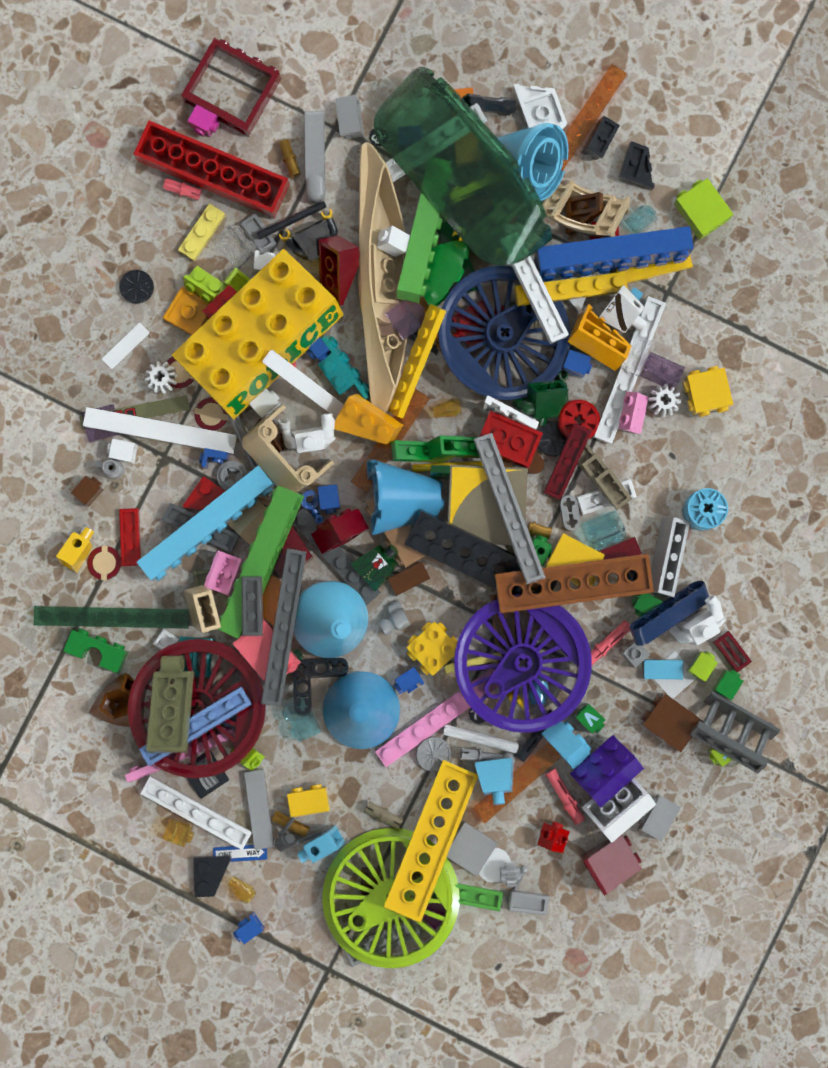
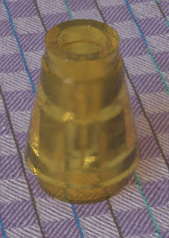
(448, 409)
(242, 890)

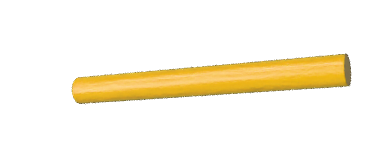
(427, 467)

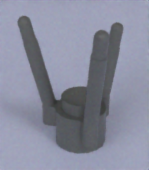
(288, 841)

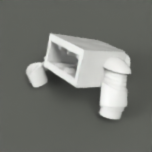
(309, 439)
(700, 625)

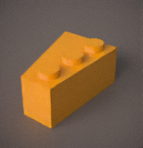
(598, 340)
(367, 421)

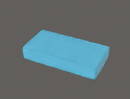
(663, 669)

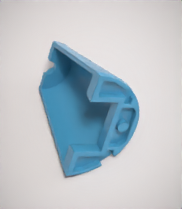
(401, 496)

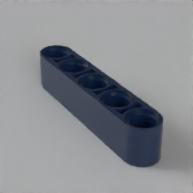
(669, 613)

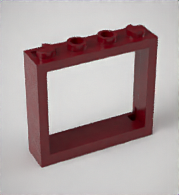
(223, 116)

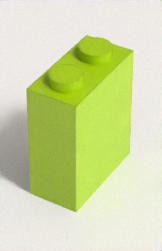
(703, 208)

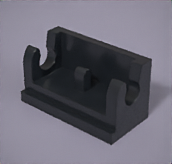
(600, 138)

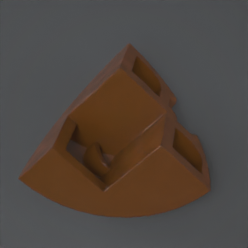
(113, 701)

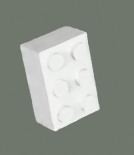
(621, 810)

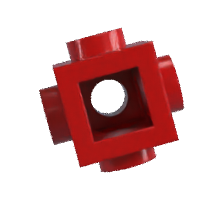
(553, 837)

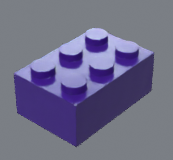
(607, 771)

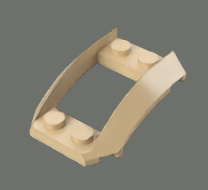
(606, 225)

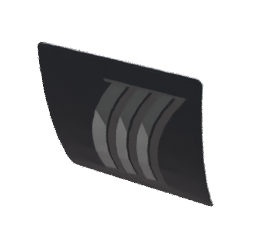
(206, 785)

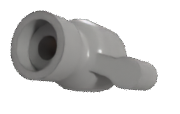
(111, 468)
(397, 620)

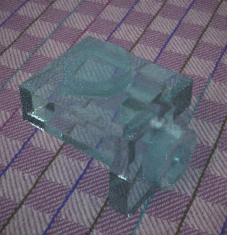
(641, 218)

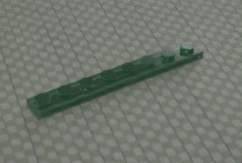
(111, 617)

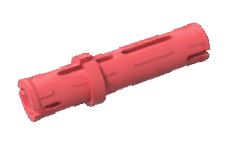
(605, 645)
(565, 797)

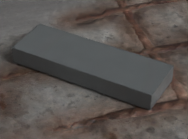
(252, 606)

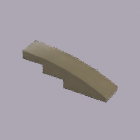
(603, 478)

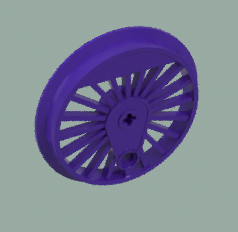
(508, 676)

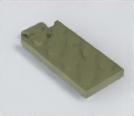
(170, 707)

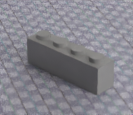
(669, 555)

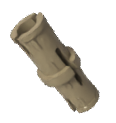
(383, 815)

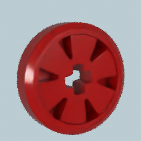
(580, 408)

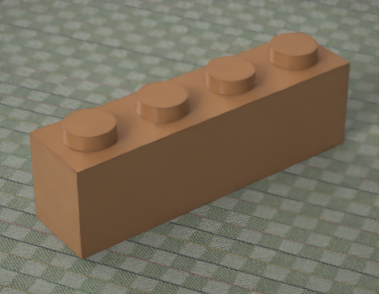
(406, 555)

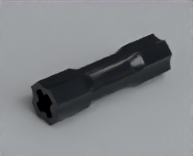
(500, 105)

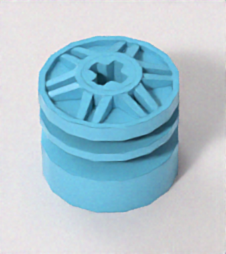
(696, 503)

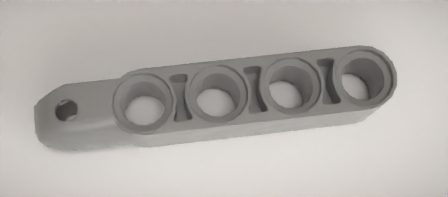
(315, 156)

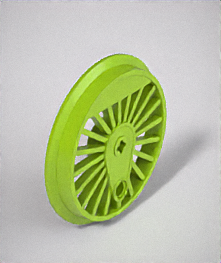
(372, 904)

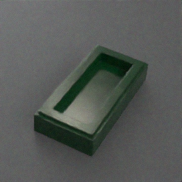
(440, 472)

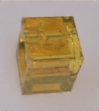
(178, 833)

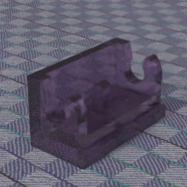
(662, 371)

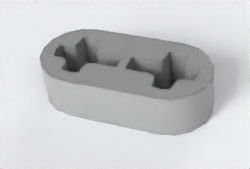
(574, 511)

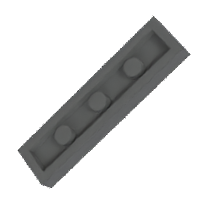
(178, 517)

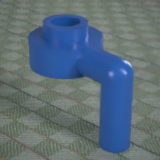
(312, 506)

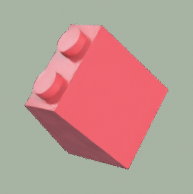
(257, 648)

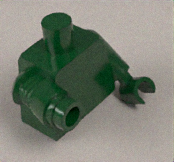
(544, 398)

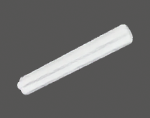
(480, 738)

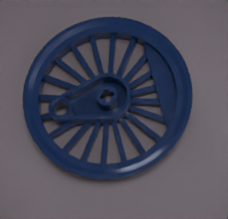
(513, 321)

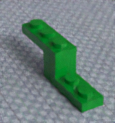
(434, 451)

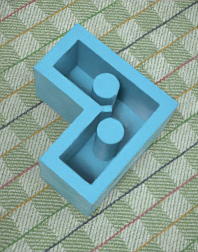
(570, 747)

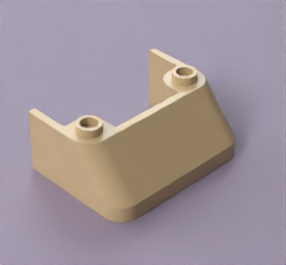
(258, 446)

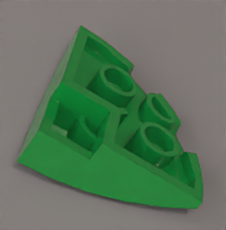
(445, 270)

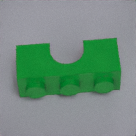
(112, 655)

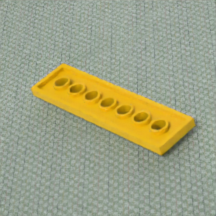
(437, 853)

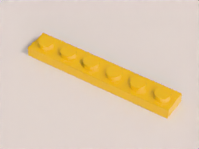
(578, 287)
(416, 360)

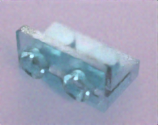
(604, 530)
(302, 727)

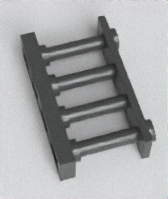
(727, 746)

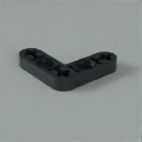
(310, 665)

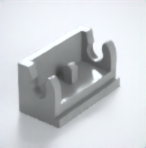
(349, 117)

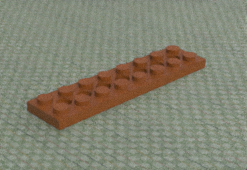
(585, 592)

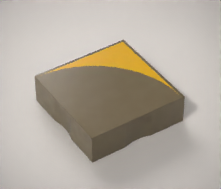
(474, 505)

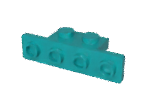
(340, 371)

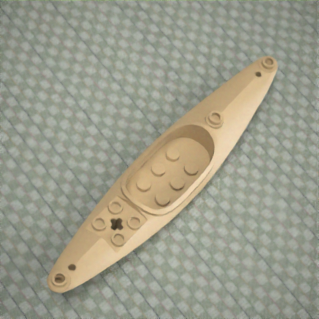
(379, 277)

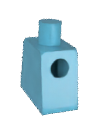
(496, 778)
(322, 845)

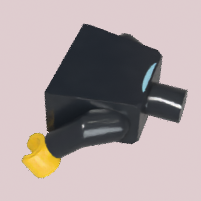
(306, 241)

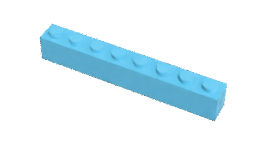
(206, 523)

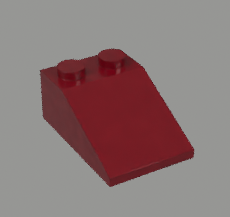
(337, 266)

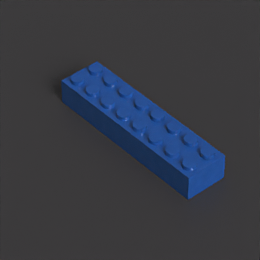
(614, 253)

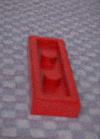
(130, 536)

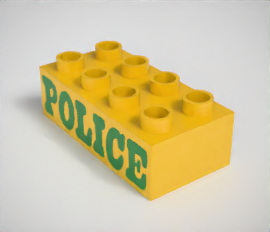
(274, 311)

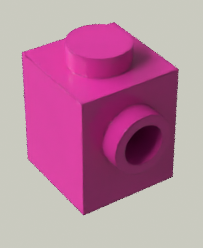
(203, 121)

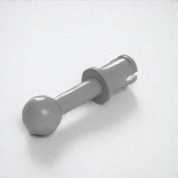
(478, 755)

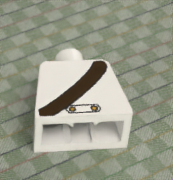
(624, 311)

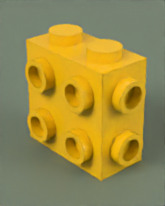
(708, 391)
(432, 647)

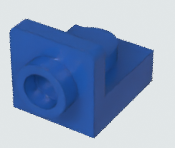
(216, 456)

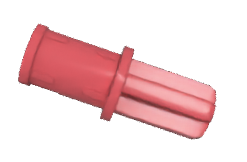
(182, 189)

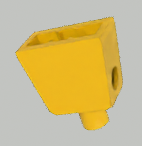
(74, 557)

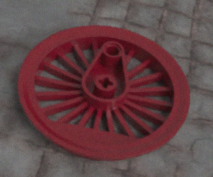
(248, 723)

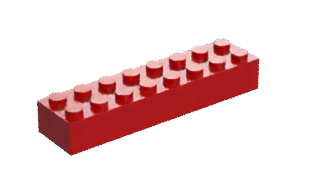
(211, 169)

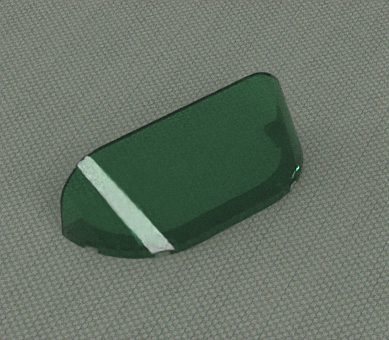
(462, 169)

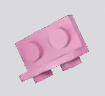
(633, 412)

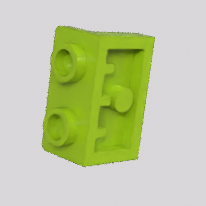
(203, 284)

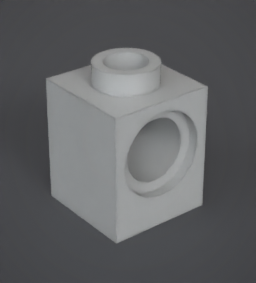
(634, 654)

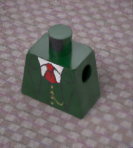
(376, 565)

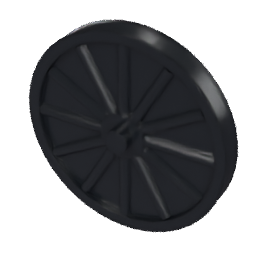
(136, 286)
(551, 440)

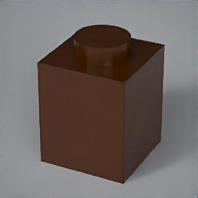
(87, 490)

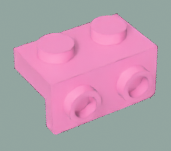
(223, 573)

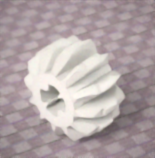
(156, 373)
(669, 396)

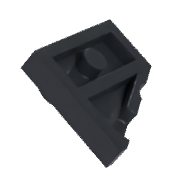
(636, 166)
(209, 874)

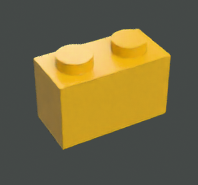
(308, 801)

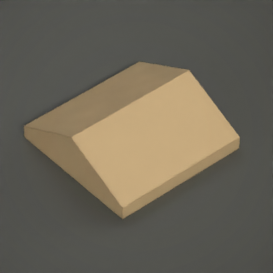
(249, 521)

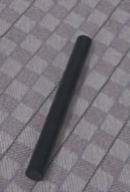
(291, 220)

